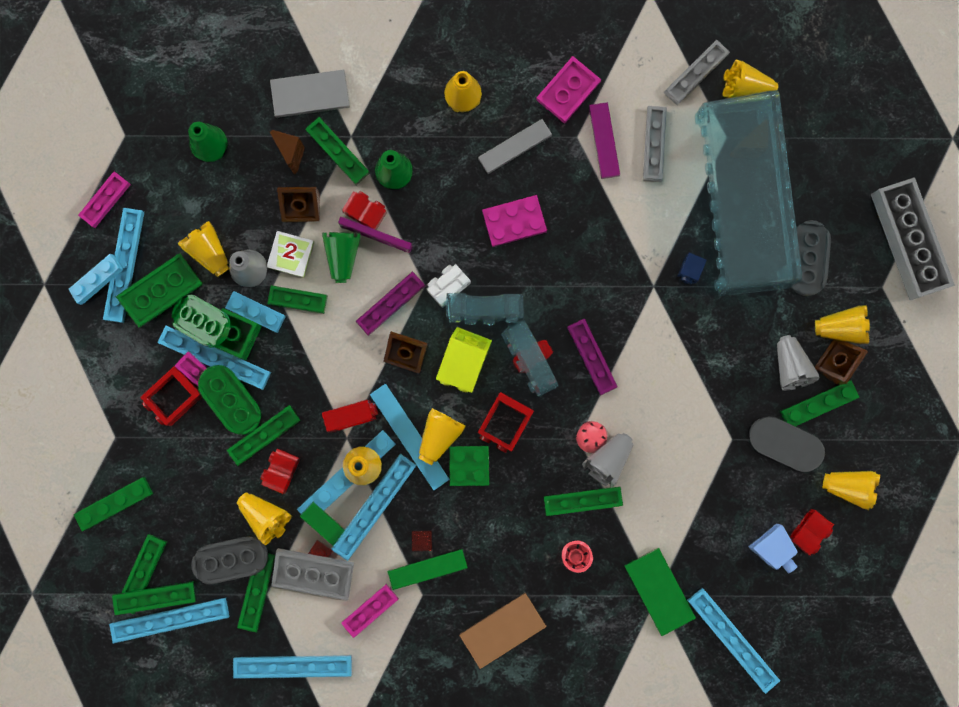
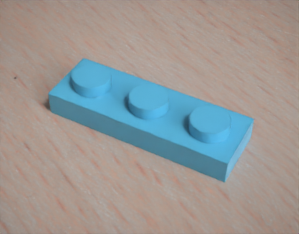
(95, 279)
(255, 311)

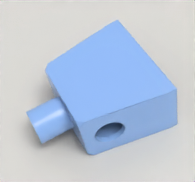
(776, 548)

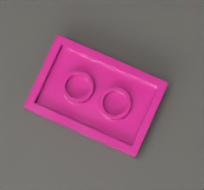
(568, 89)
(514, 221)

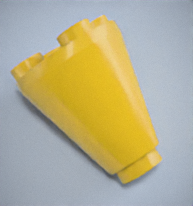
(746, 80)
(462, 92)
(206, 249)
(845, 325)
(438, 436)
(370, 465)
(853, 487)
(263, 517)

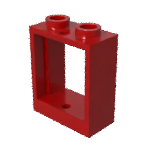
(514, 405)
(179, 412)
(349, 415)

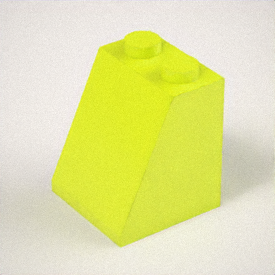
(463, 360)

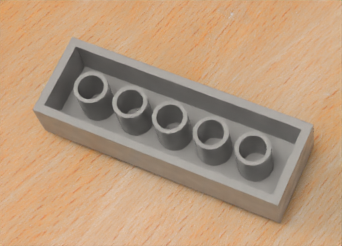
(912, 239)

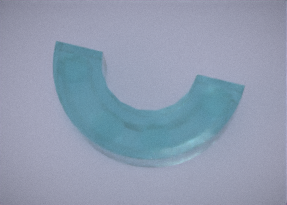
(484, 308)
(530, 358)

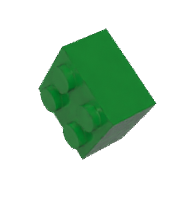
(241, 336)
(469, 466)

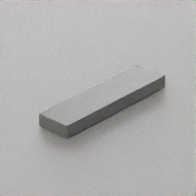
(696, 72)
(654, 143)
(515, 146)

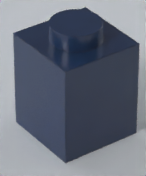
(691, 268)

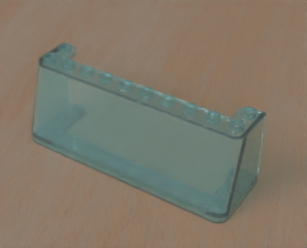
(750, 193)

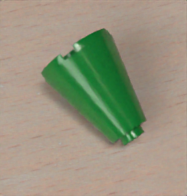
(207, 141)
(393, 170)
(341, 254)

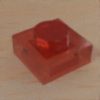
(422, 540)
(320, 549)

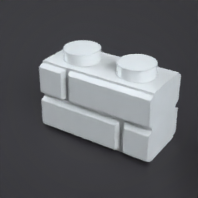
(451, 281)

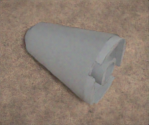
(248, 268)
(794, 364)
(609, 460)

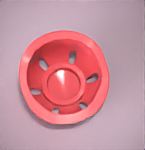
(593, 435)
(576, 556)

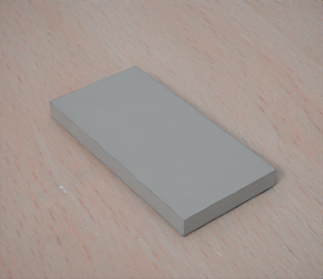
(309, 93)
(312, 574)

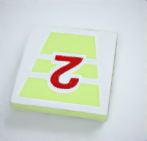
(290, 254)

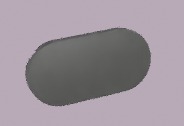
(814, 252)
(787, 444)
(229, 560)

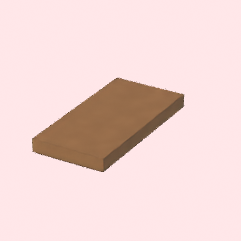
(502, 630)

